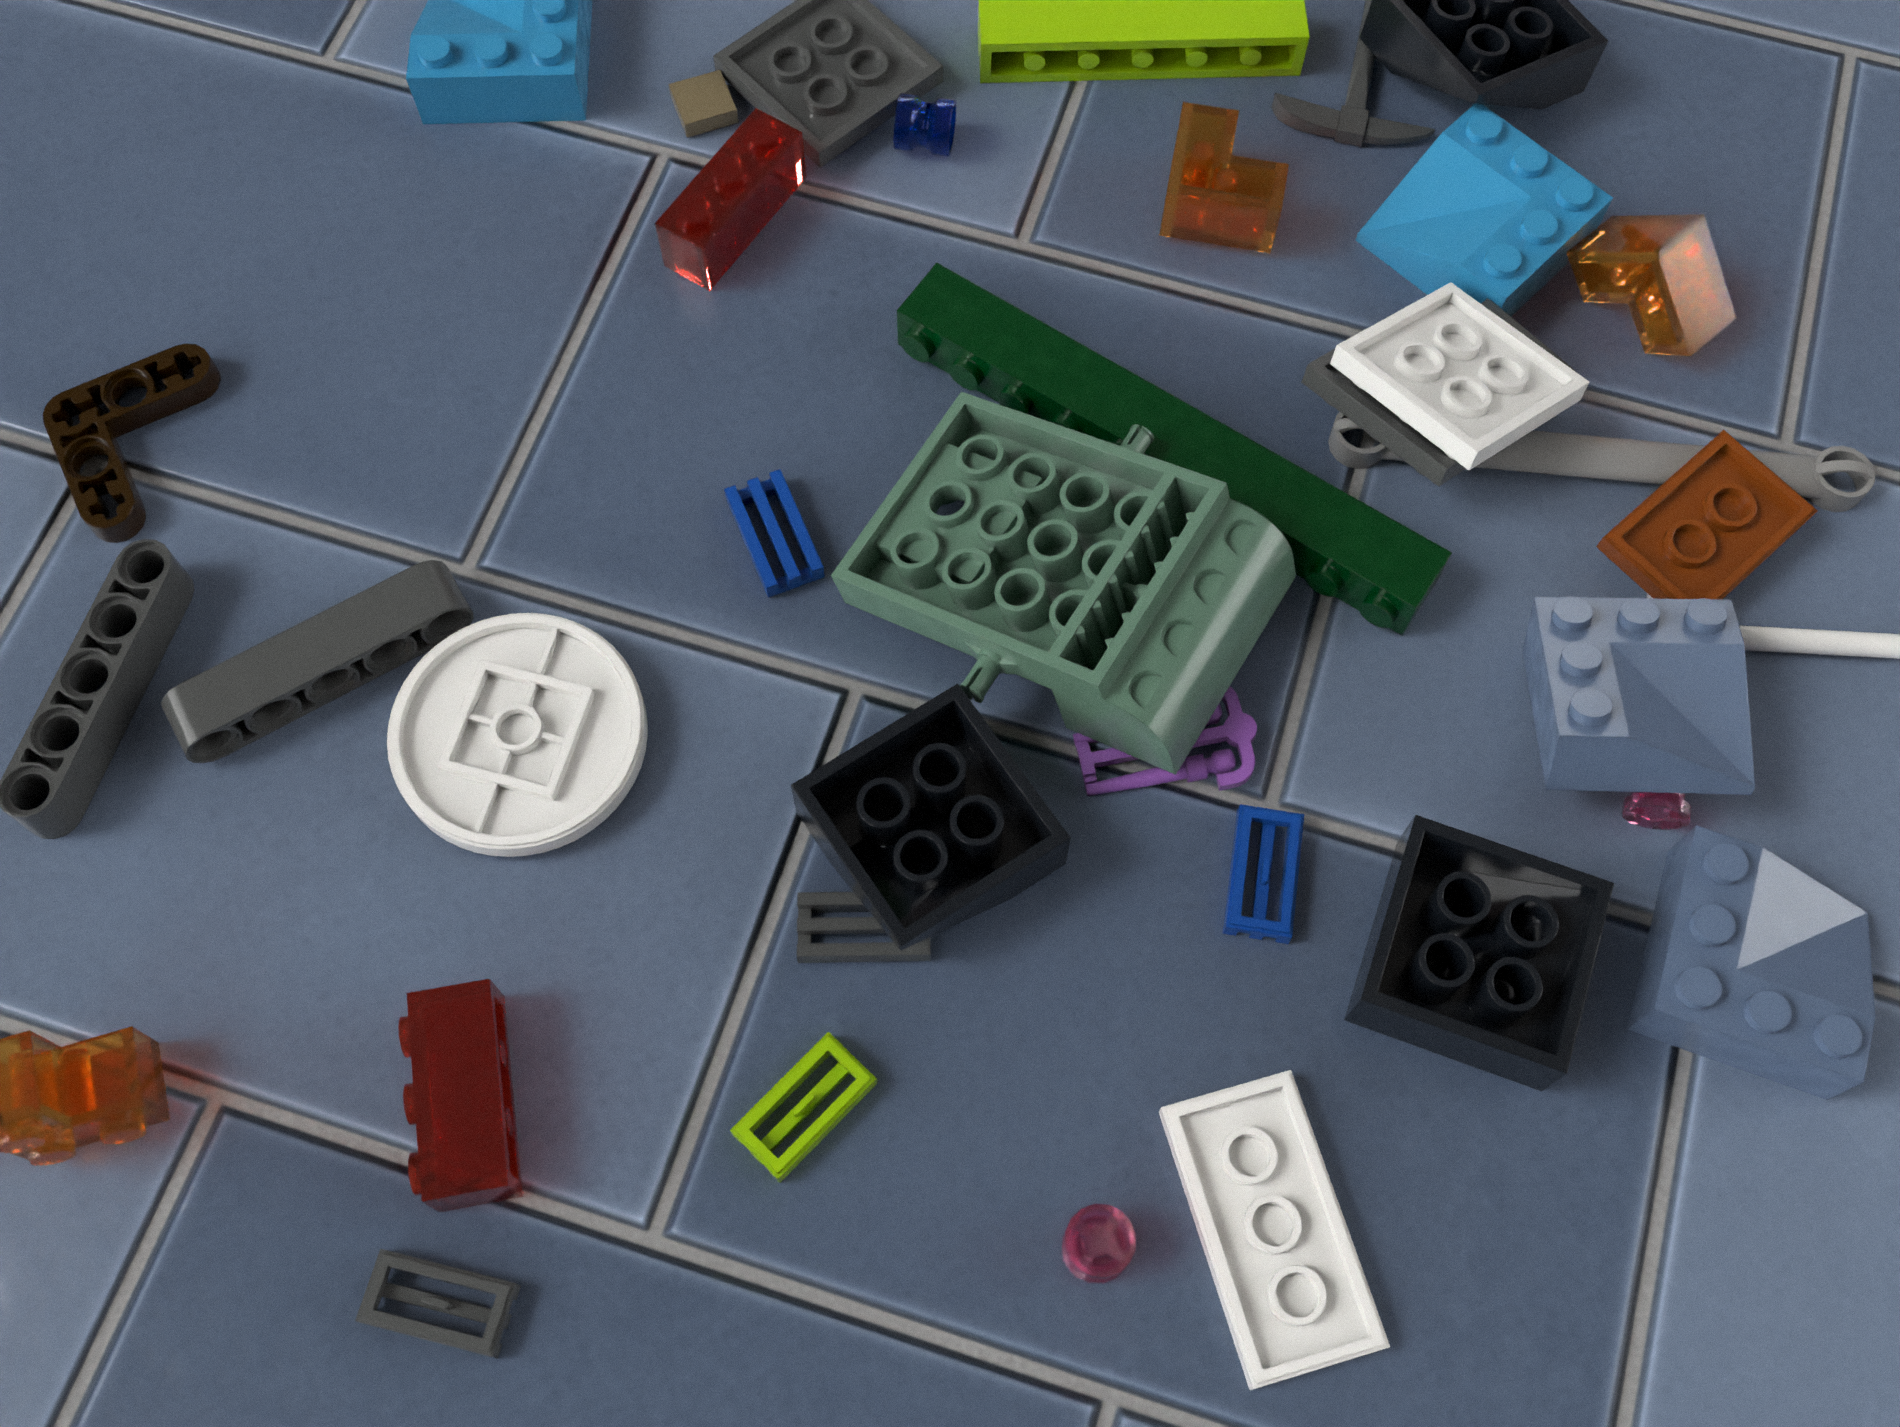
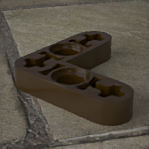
(99, 432)

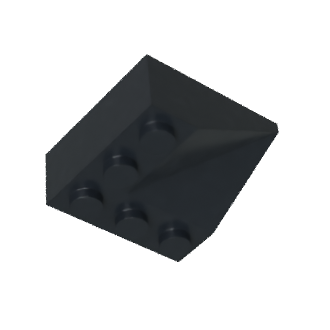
(1487, 48)
(931, 820)
(1481, 953)

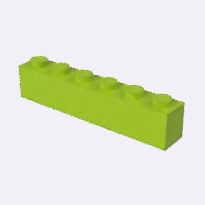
(1139, 39)

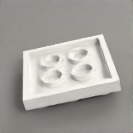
(1459, 374)

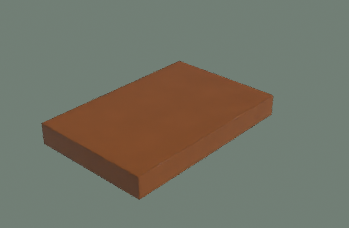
(1707, 525)

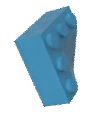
(500, 61)
(1484, 213)

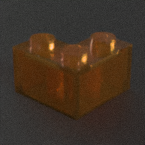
(1218, 194)
(1663, 273)
(78, 1093)

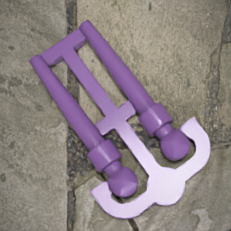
(1238, 731)

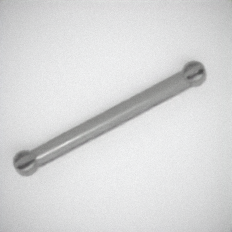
(1638, 461)

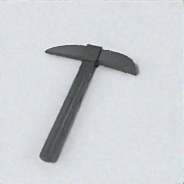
(1351, 123)

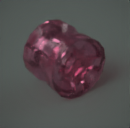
(1657, 810)
(1106, 1233)

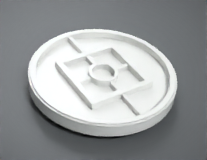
(517, 734)

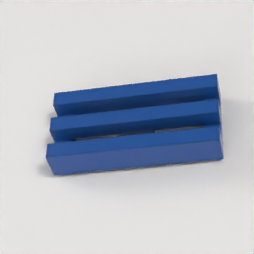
(758, 493)
(1257, 925)

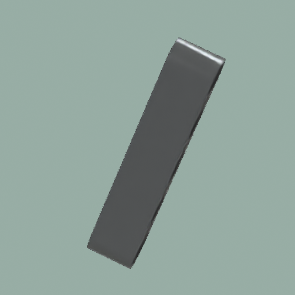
(315, 661)
(102, 716)

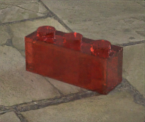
(732, 199)
(460, 1096)

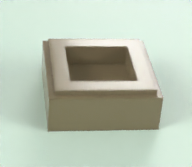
(703, 103)

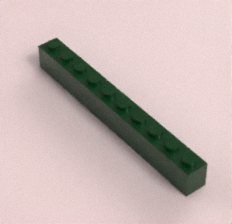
(1032, 368)

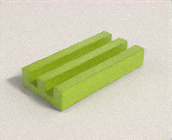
(823, 1125)

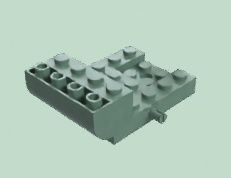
(1076, 571)

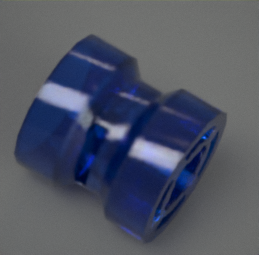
(912, 124)

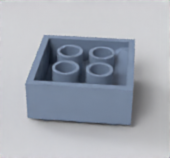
(1640, 695)
(1757, 967)

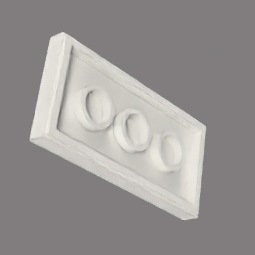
(1272, 1230)

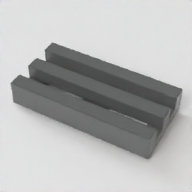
(846, 952)
(495, 1318)

